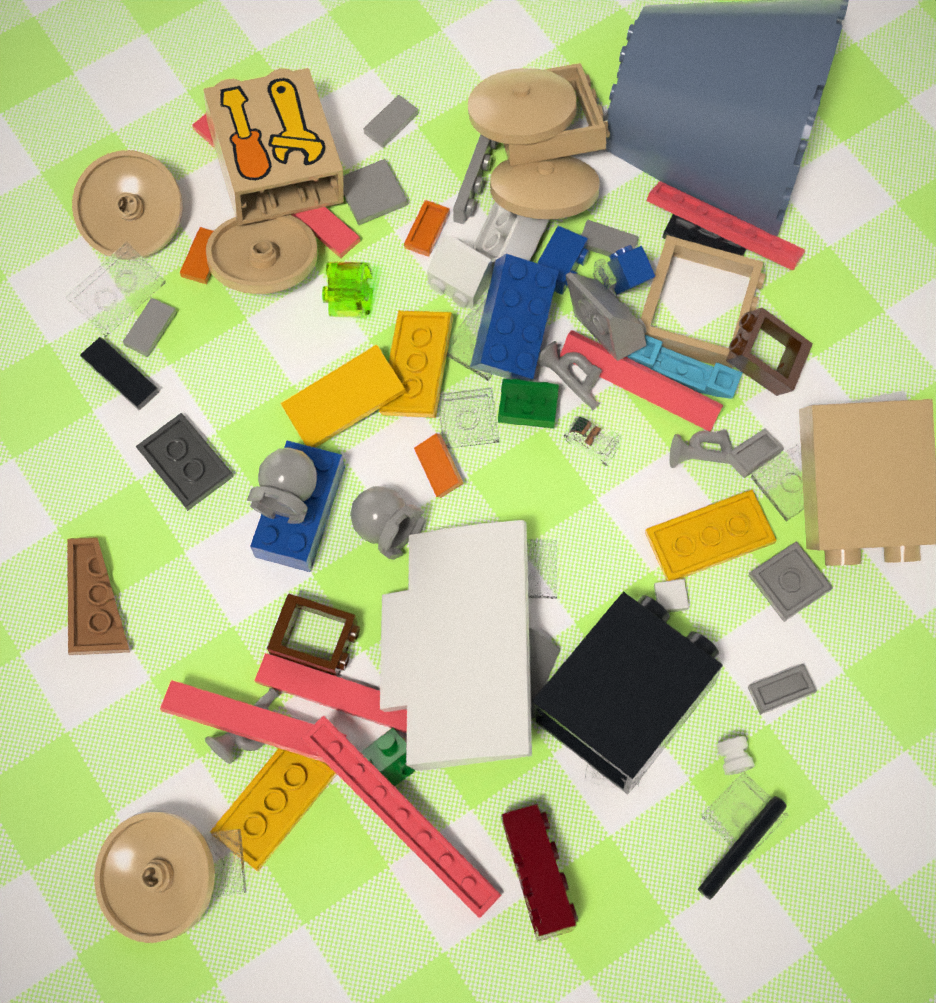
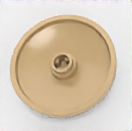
(522, 106)
(545, 187)
(129, 201)
(262, 254)
(154, 877)

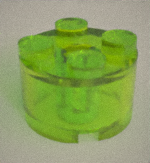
(348, 289)

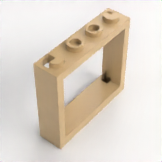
(570, 141)
(711, 257)

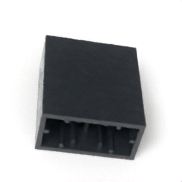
(627, 689)

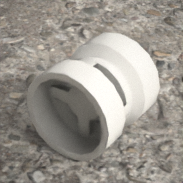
(736, 759)

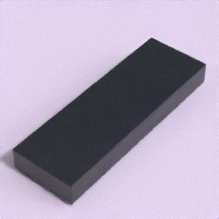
(688, 231)
(119, 373)

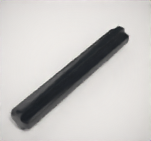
(742, 847)

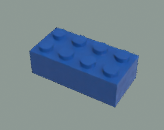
(514, 318)
(298, 543)

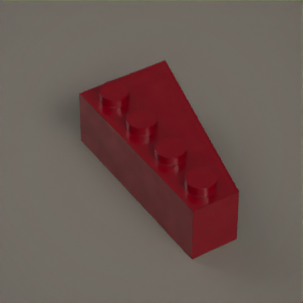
(538, 872)

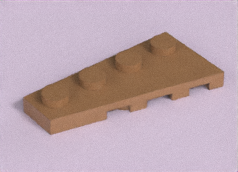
(92, 608)

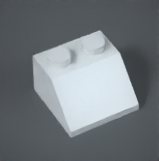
(459, 272)

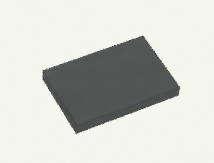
(184, 461)

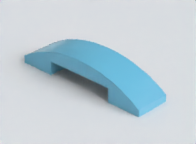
(696, 375)

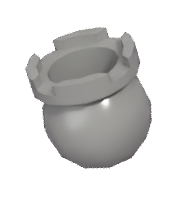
(285, 482)
(384, 519)

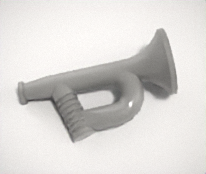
(550, 359)
(681, 451)
(224, 744)

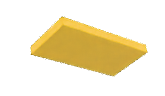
(419, 361)
(343, 397)
(710, 536)
(275, 803)

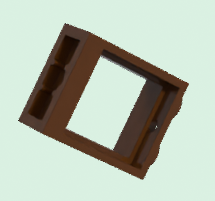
(791, 363)
(285, 624)

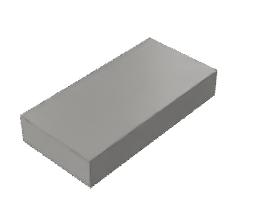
(390, 121)
(606, 239)
(149, 327)
(754, 453)
(782, 689)

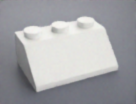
(509, 234)

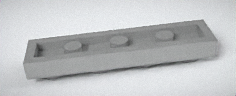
(473, 179)

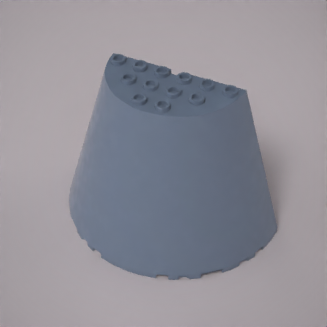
(723, 97)

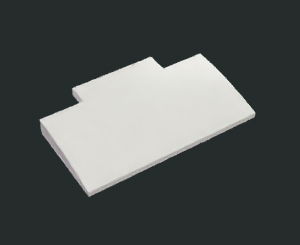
(461, 647)

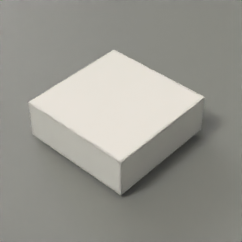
(672, 595)

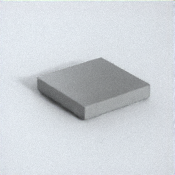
(372, 192)
(790, 581)

